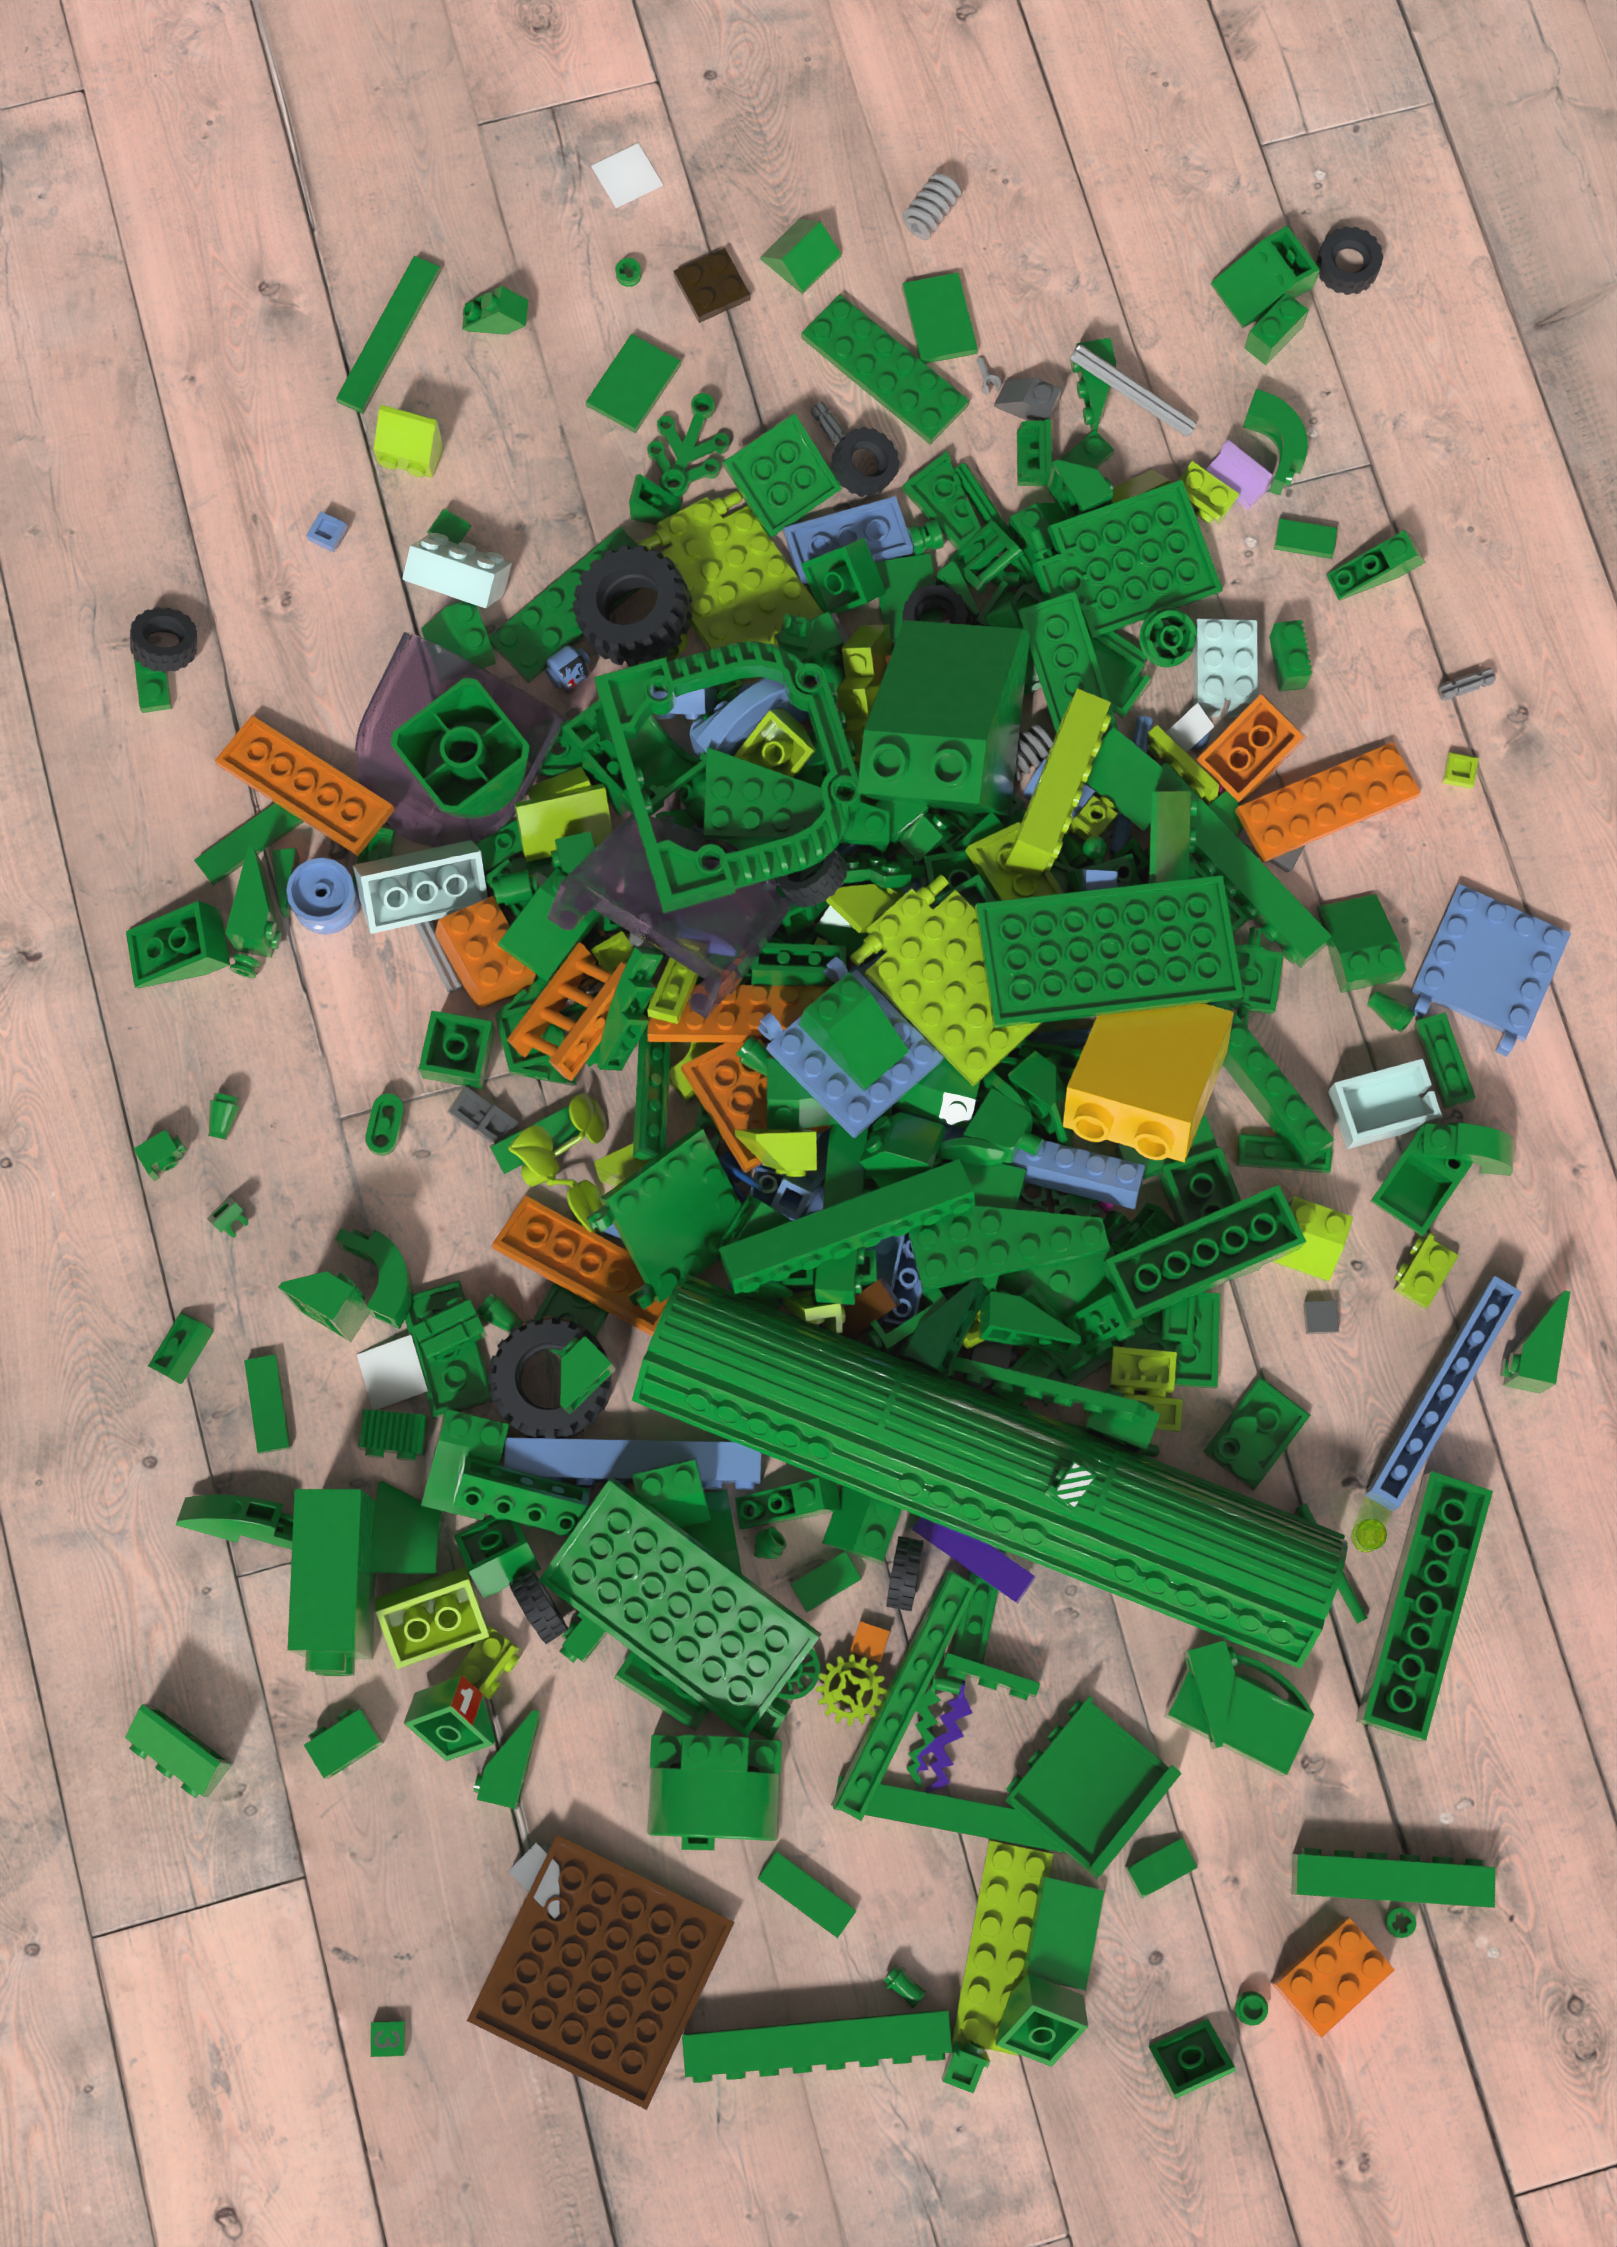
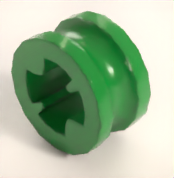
(634, 267)
(244, 965)
(1410, 1927)

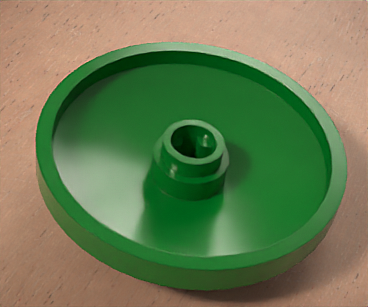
(1065, 1285)

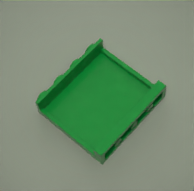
(1091, 1787)

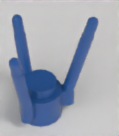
(736, 1174)

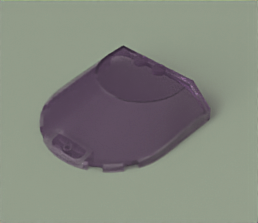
(412, 681)

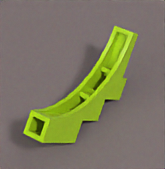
(864, 669)

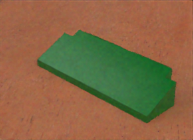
(1117, 658)

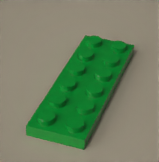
(885, 369)
(549, 619)
(1063, 654)

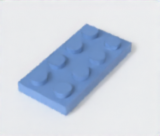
(877, 522)

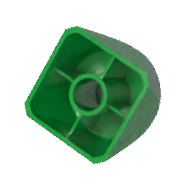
(447, 733)

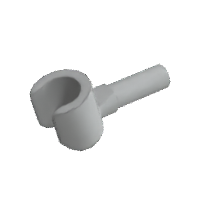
(987, 377)

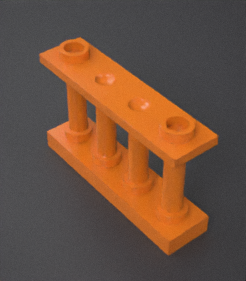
(585, 1033)

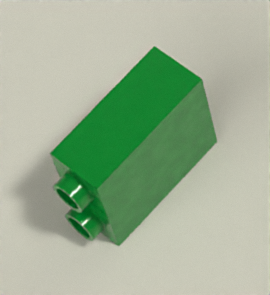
(332, 1580)

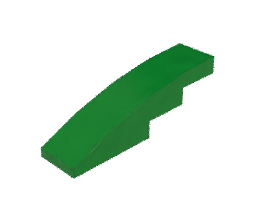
(625, 1016)

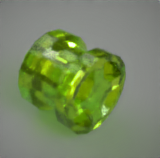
(1373, 1531)

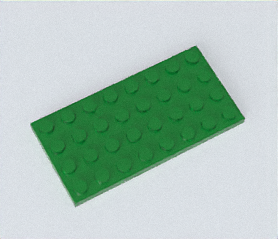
(1108, 951)
(679, 1607)

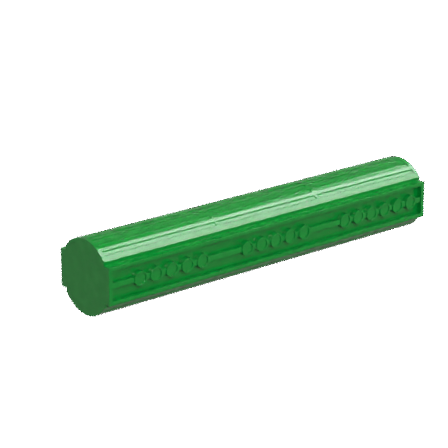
(986, 1469)

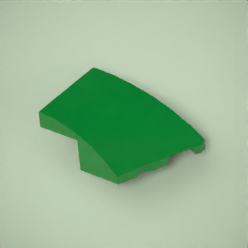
(404, 1533)

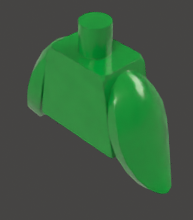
(997, 1129)

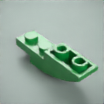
(237, 1516)

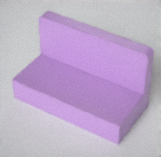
(1240, 474)

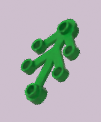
(687, 451)

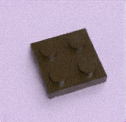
(711, 285)

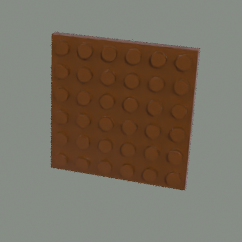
(606, 1978)

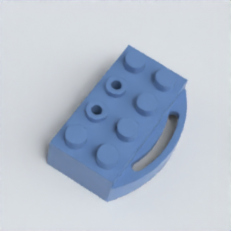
(737, 719)

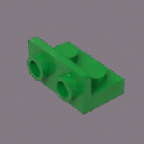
(1102, 1324)

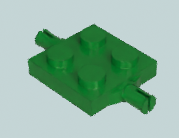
(1259, 977)

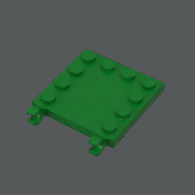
(671, 1215)

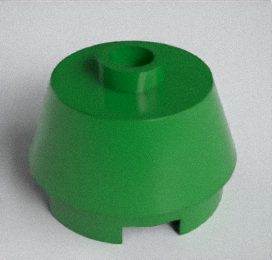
(1167, 637)

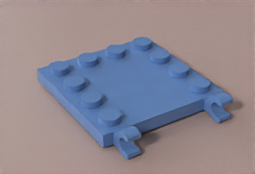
(1490, 965)
(830, 1084)

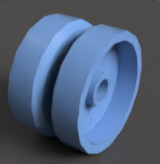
(318, 879)

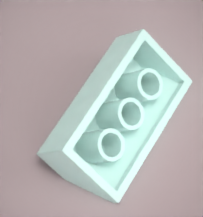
(420, 885)

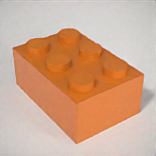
(1251, 748)
(482, 966)
(1332, 1976)

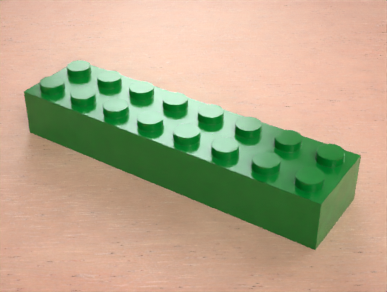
(1424, 1606)

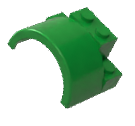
(661, 760)
(713, 1789)

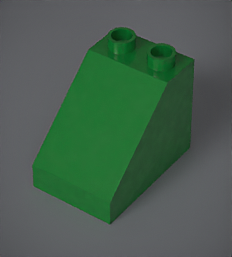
(947, 718)

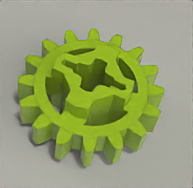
(836, 1695)

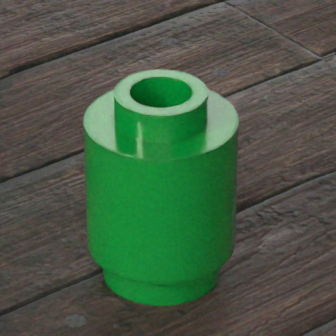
(515, 887)

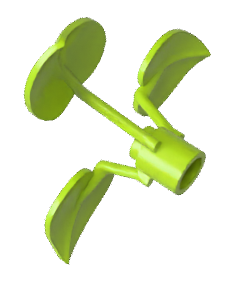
(540, 1166)

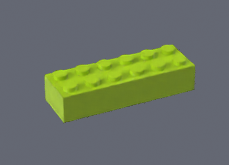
(1059, 785)

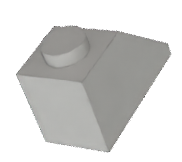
(527, 1869)

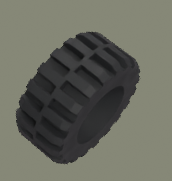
(613, 577)
(507, 1387)

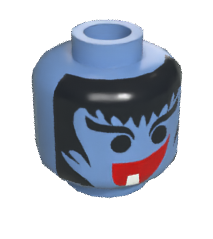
(568, 667)

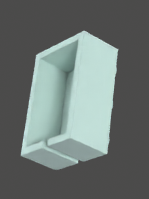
(457, 570)
(1225, 665)
(1384, 1104)

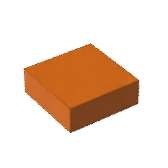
(869, 1642)

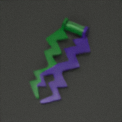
(937, 1744)

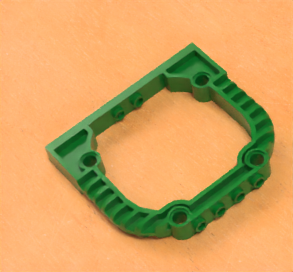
(678, 871)

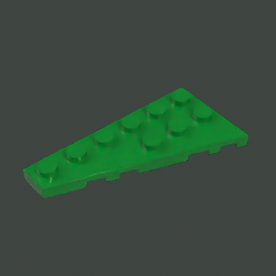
(765, 805)
(1000, 1242)

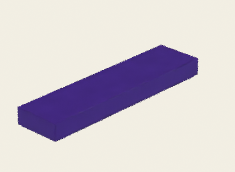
(978, 1558)

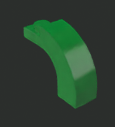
(1284, 427)
(1472, 1143)
(395, 1287)

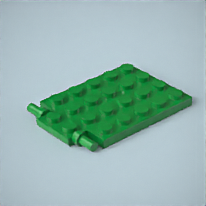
(1128, 559)

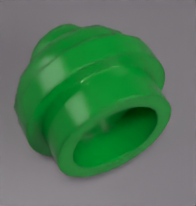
(769, 1544)

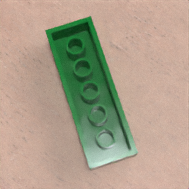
(1204, 1253)

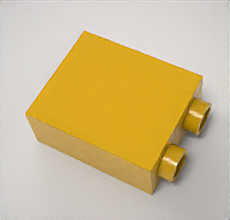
(1148, 1078)

